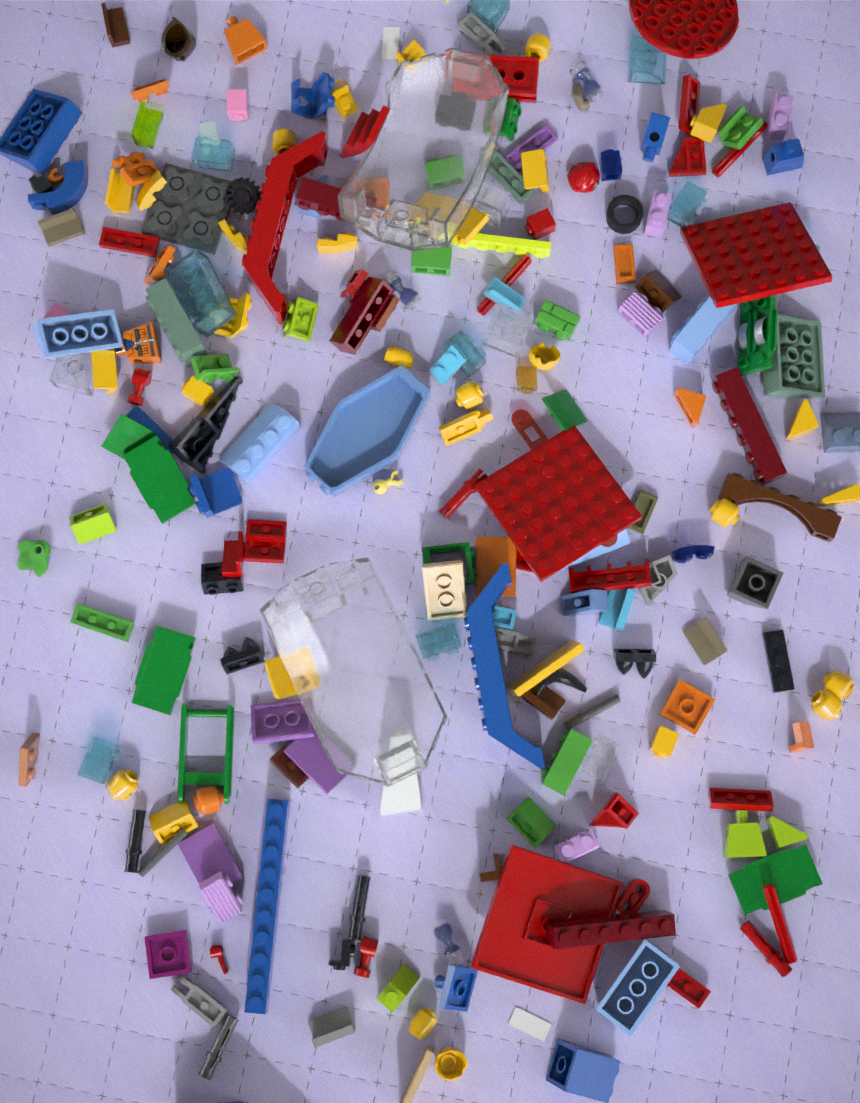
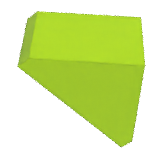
(783, 833)

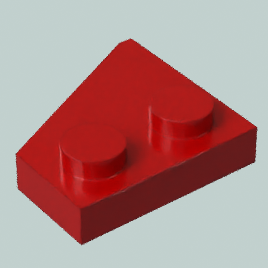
(690, 159)

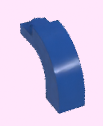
(67, 194)

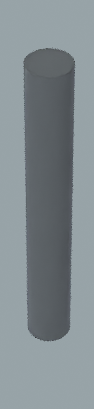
(592, 712)
(162, 852)

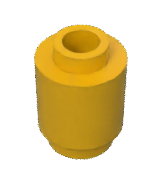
(397, 356)
(423, 1022)

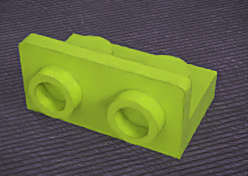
(300, 319)

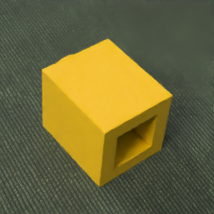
(197, 391)
(663, 742)

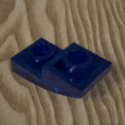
(686, 553)

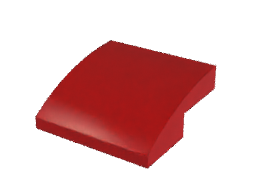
(265, 541)

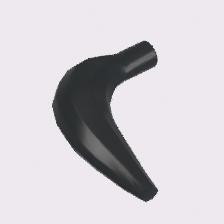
(559, 676)

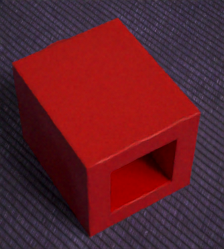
(540, 224)

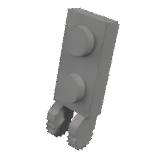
(480, 34)
(509, 641)
(200, 1002)

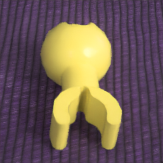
(383, 485)

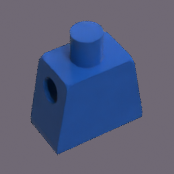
(655, 132)
(786, 157)

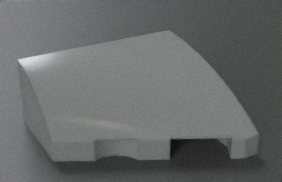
(661, 572)

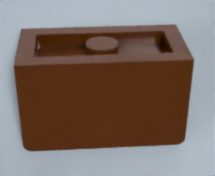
(116, 26)
(658, 290)
(547, 703)
(491, 875)

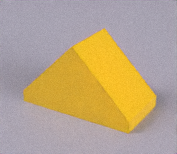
(803, 422)

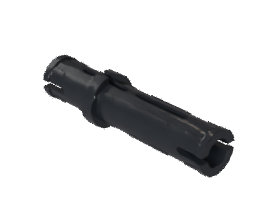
(133, 851)
(355, 932)

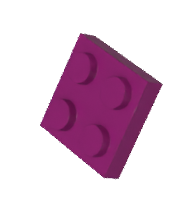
(168, 954)

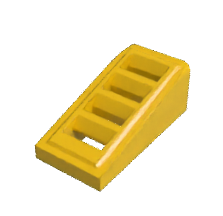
(846, 495)

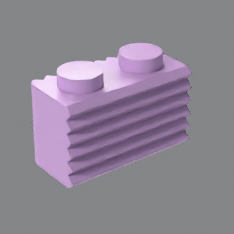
(779, 116)
(657, 214)
(640, 313)
(576, 846)
(221, 896)

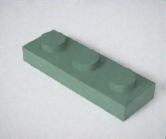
(509, 178)

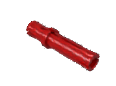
(462, 494)
(772, 956)

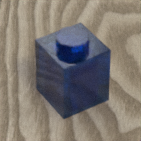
(610, 165)

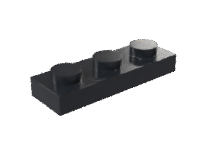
(778, 661)

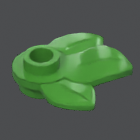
(32, 558)

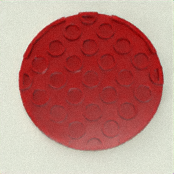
(686, 26)

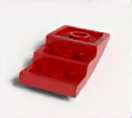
(364, 132)

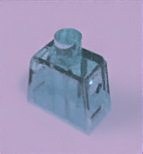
(490, 12)

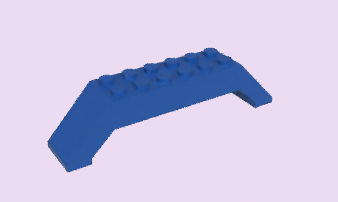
(490, 672)

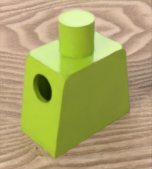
(743, 838)

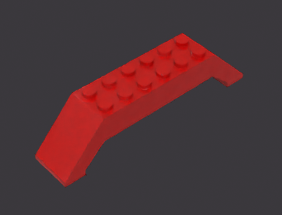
(273, 215)

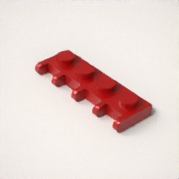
(610, 578)

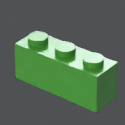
(566, 761)

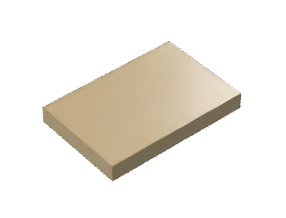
(444, 590)
(418, 1075)

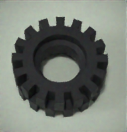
(234, 203)

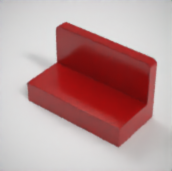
(233, 557)

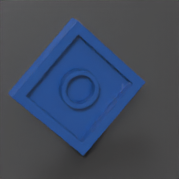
(456, 987)

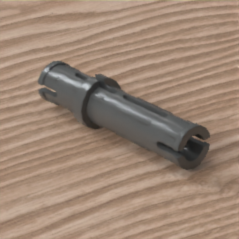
(218, 1047)

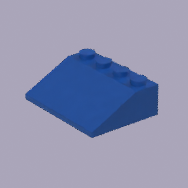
(39, 130)

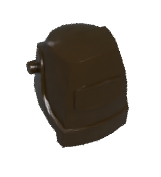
(178, 40)

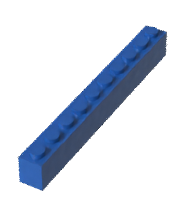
(267, 906)

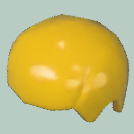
(544, 357)
(450, 1063)

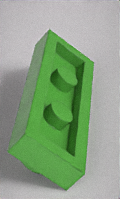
(102, 622)

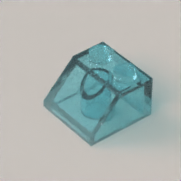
(646, 63)

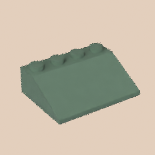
(796, 361)

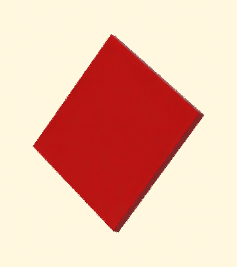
(514, 934)

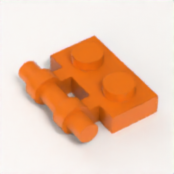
(138, 171)
(156, 272)

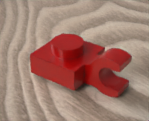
(355, 283)

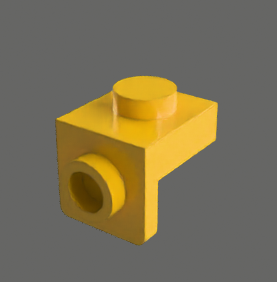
(411, 52)

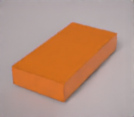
(624, 263)

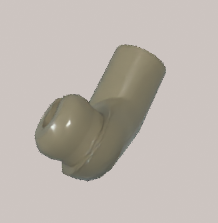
(578, 97)

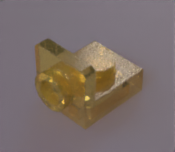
(526, 379)

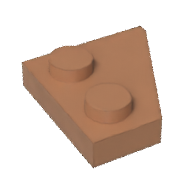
(27, 759)

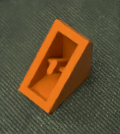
(691, 404)

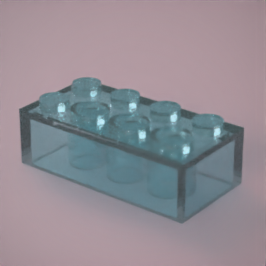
(201, 293)

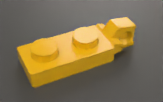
(464, 426)

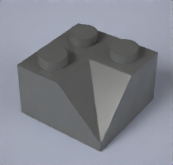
(754, 583)

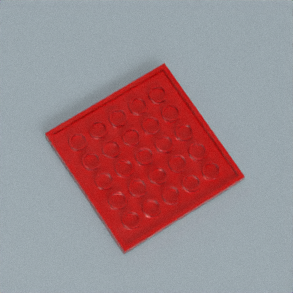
(755, 255)
(557, 502)

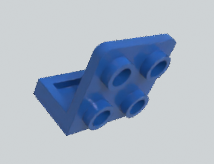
(215, 492)

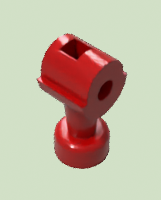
(140, 379)
(368, 948)

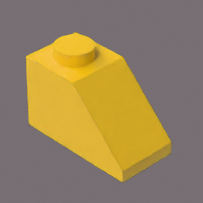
(707, 122)

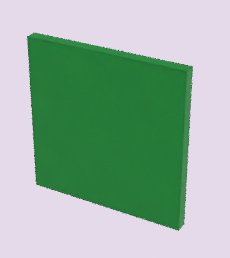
(564, 410)
(126, 436)

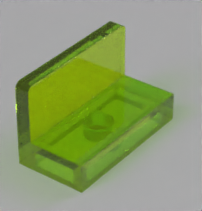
(146, 126)

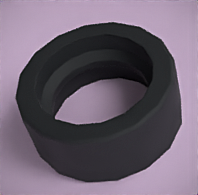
(629, 201)

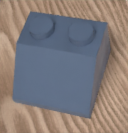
(841, 432)

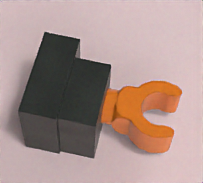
(43, 184)

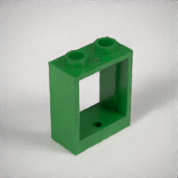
(450, 548)

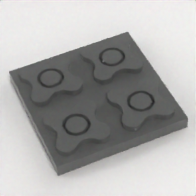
(188, 209)

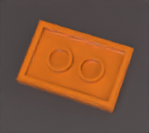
(490, 555)

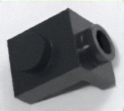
(348, 951)

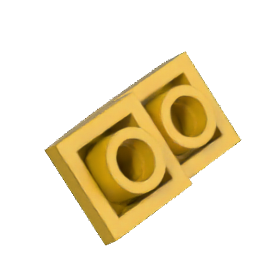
(146, 197)
(234, 238)
(344, 243)

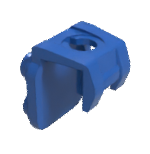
(318, 97)

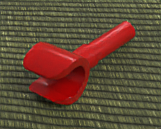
(217, 951)

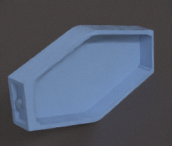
(367, 431)

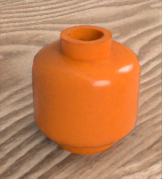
(208, 800)

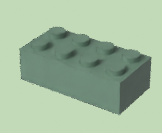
(174, 322)

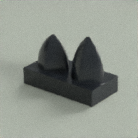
(249, 656)
(643, 657)

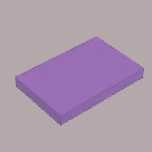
(280, 722)
(314, 762)
(209, 854)

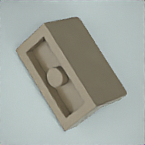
(61, 227)
(705, 641)

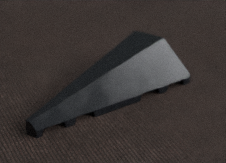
(198, 438)

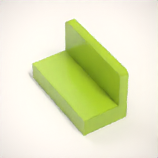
(92, 523)

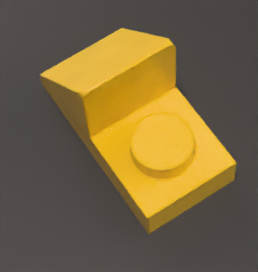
(343, 100)

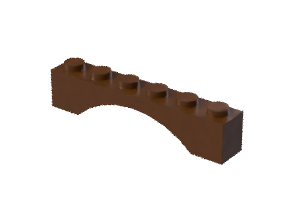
(818, 522)

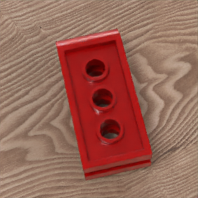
(518, 67)

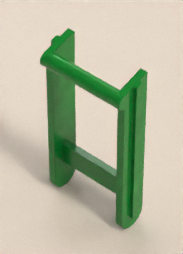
(200, 778)

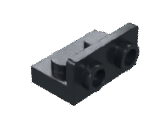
(214, 583)

